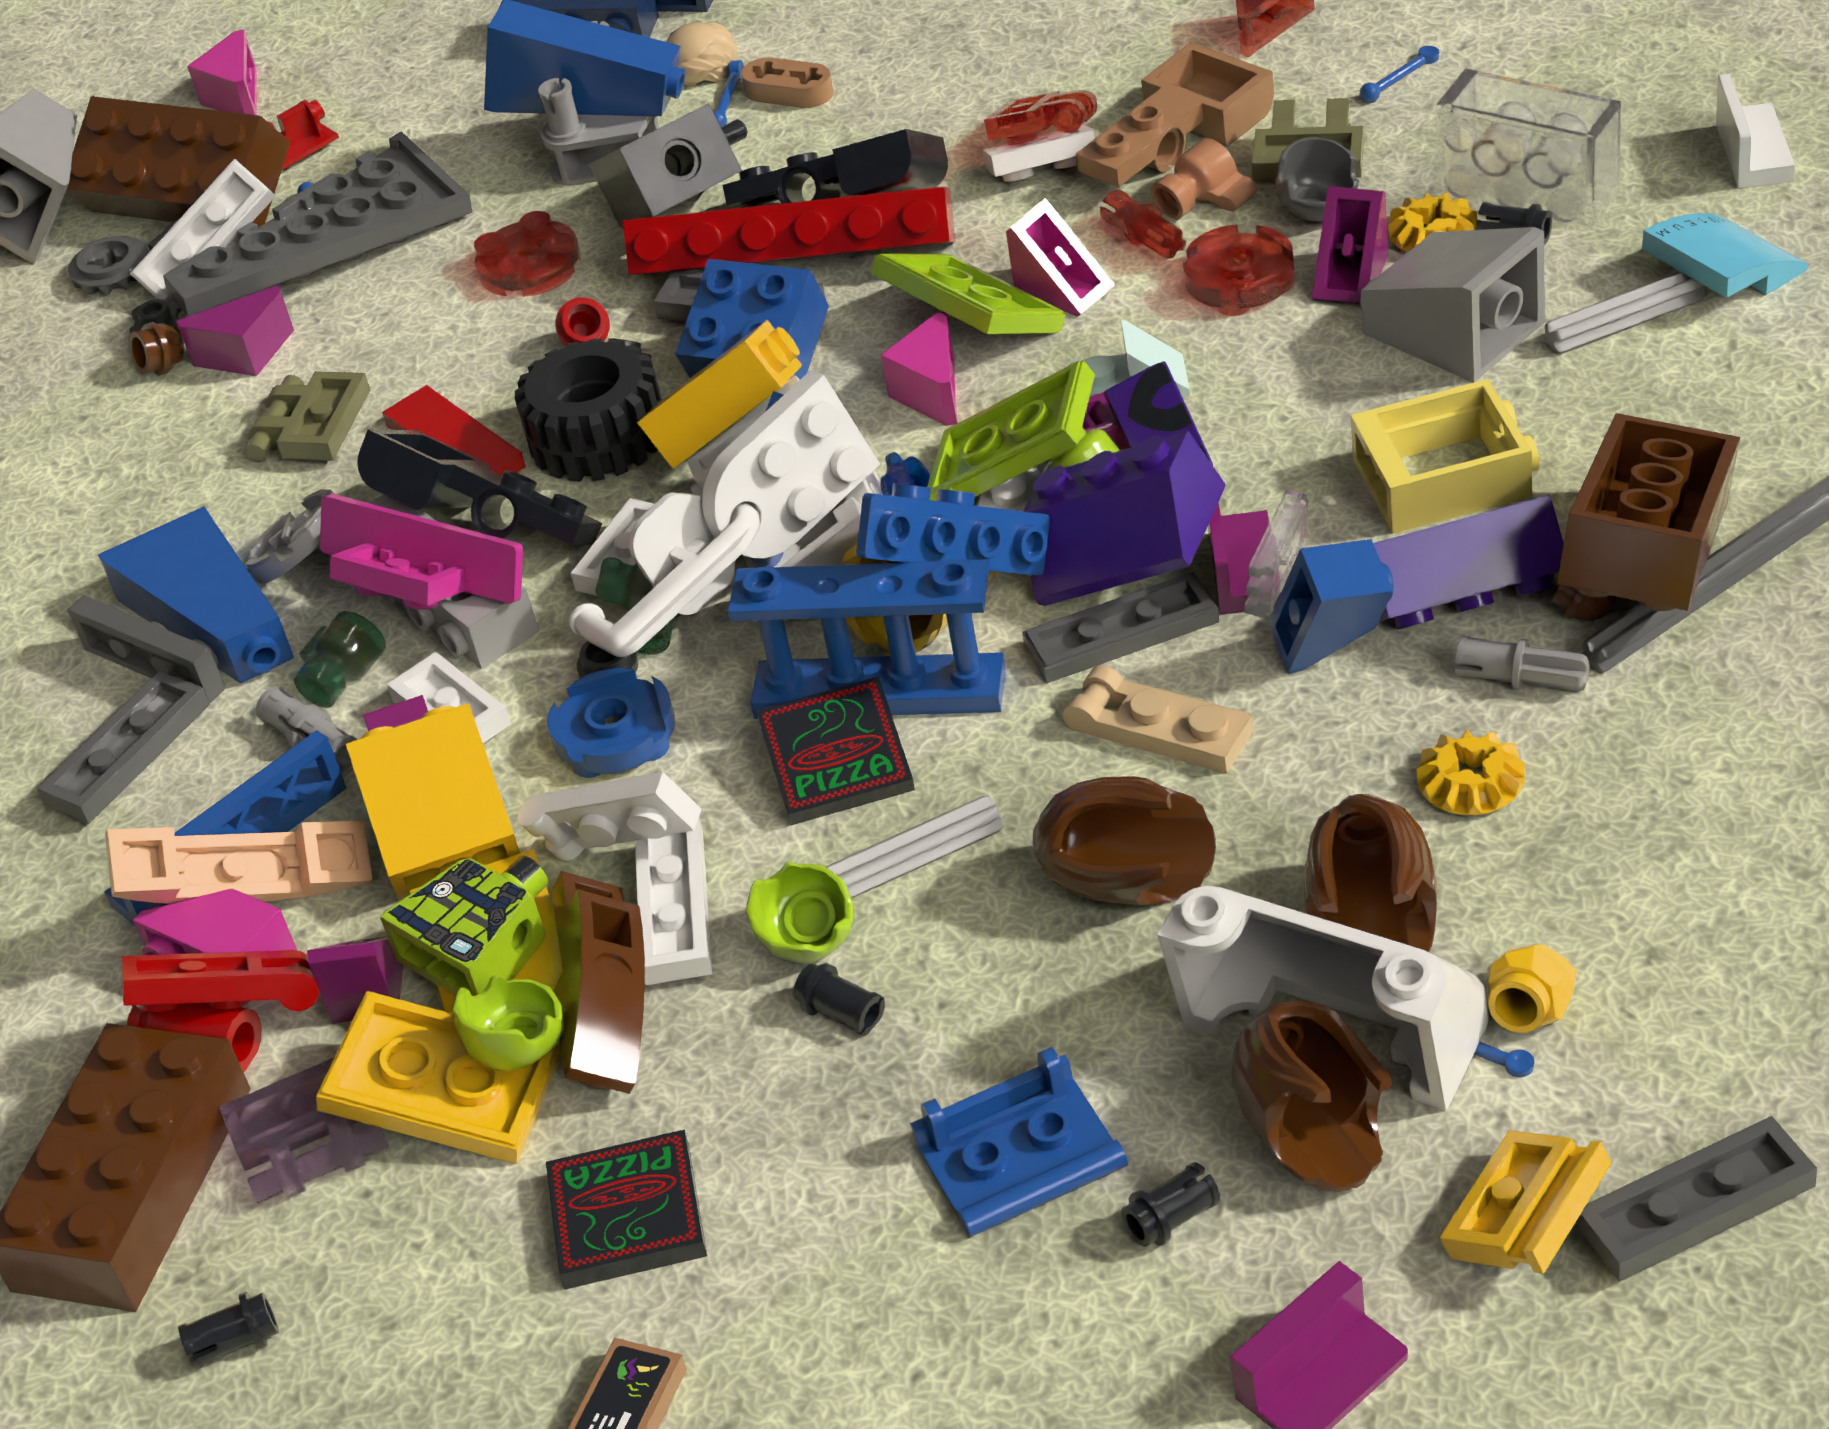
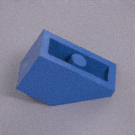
(1329, 601)

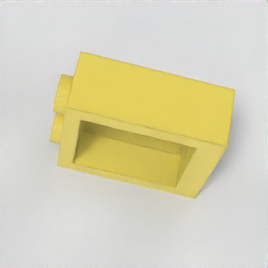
(1433, 422)

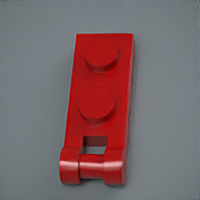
(218, 980)

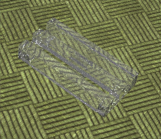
(1276, 553)

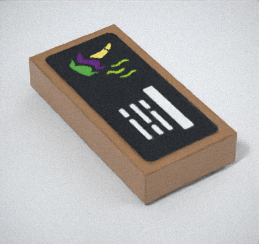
(630, 1388)

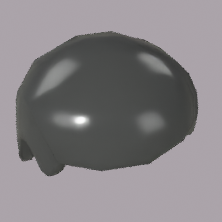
(1308, 170)

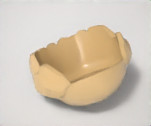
(704, 51)

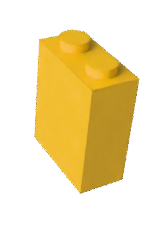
(721, 393)
(431, 796)

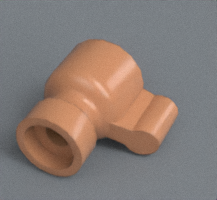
(1202, 175)

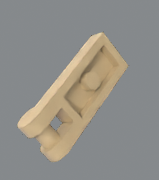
(1158, 720)

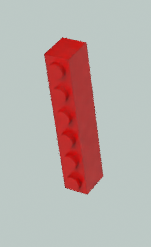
(790, 230)

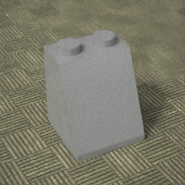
(33, 170)
(1460, 298)

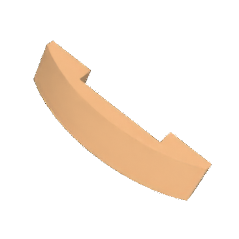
(266, 866)

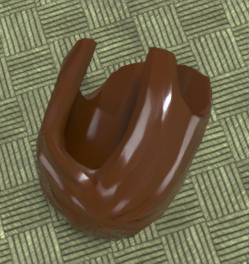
(1125, 841)
(1372, 871)
(1311, 1093)

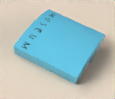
(1721, 254)

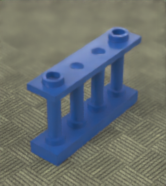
(910, 682)

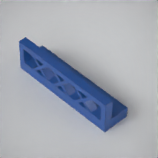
(265, 803)

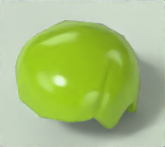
(800, 912)
(508, 1022)

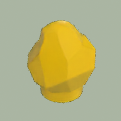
(1529, 987)

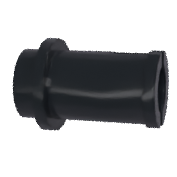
(1515, 218)
(826, 992)
(1156, 1213)
(229, 1330)

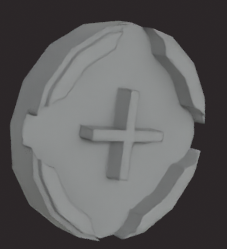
(287, 541)

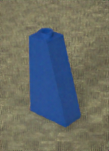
(605, 65)
(200, 590)

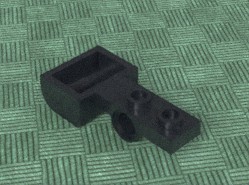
(871, 166)
(439, 476)

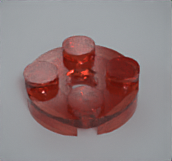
(503, 255)
(1261, 271)

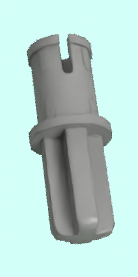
(1521, 664)

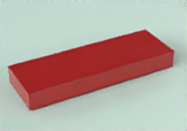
(443, 420)

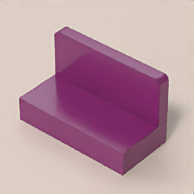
(1232, 547)
(1316, 1357)

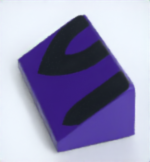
(1151, 406)

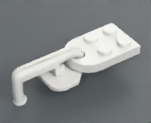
(789, 472)

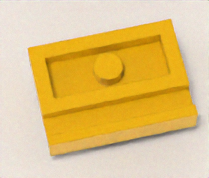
(1525, 1201)

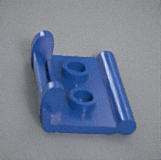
(1015, 1144)

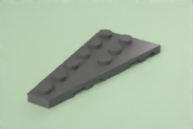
(325, 224)

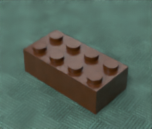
(164, 157)
(1648, 512)
(118, 1167)

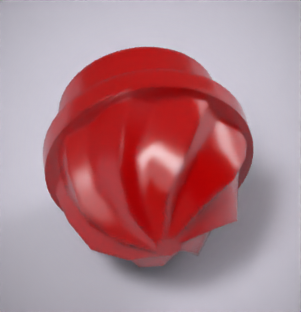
(581, 321)

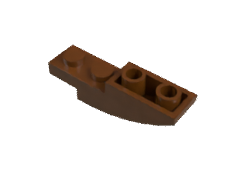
(599, 982)

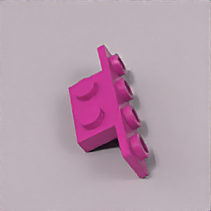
(415, 556)

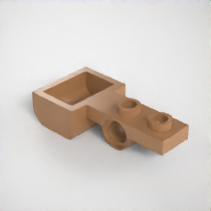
(1185, 94)

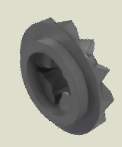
(95, 268)

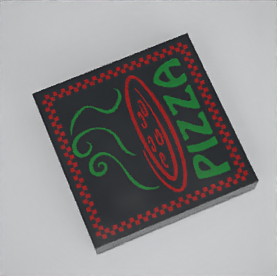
(835, 750)
(625, 1209)

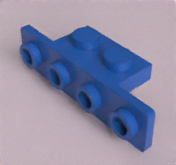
(952, 528)

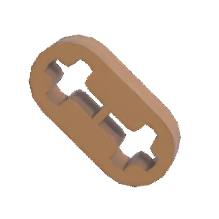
(787, 82)

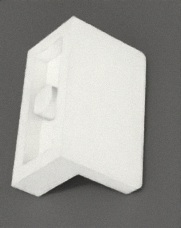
(1752, 139)

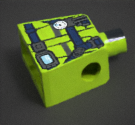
(469, 924)

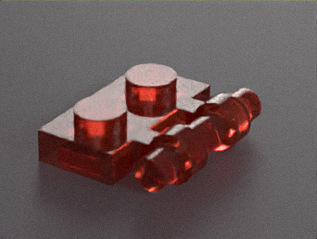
(1024, 117)

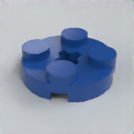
(597, 748)

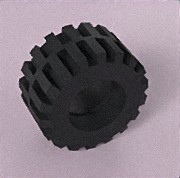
(585, 408)

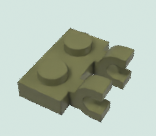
(1272, 141)

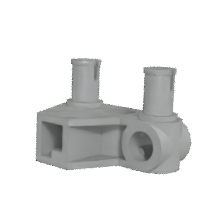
(583, 138)

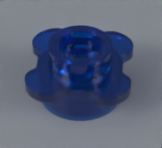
(906, 471)

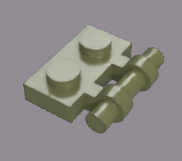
(308, 418)

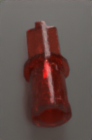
(1143, 224)

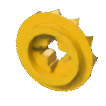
(1407, 222)
(1469, 792)

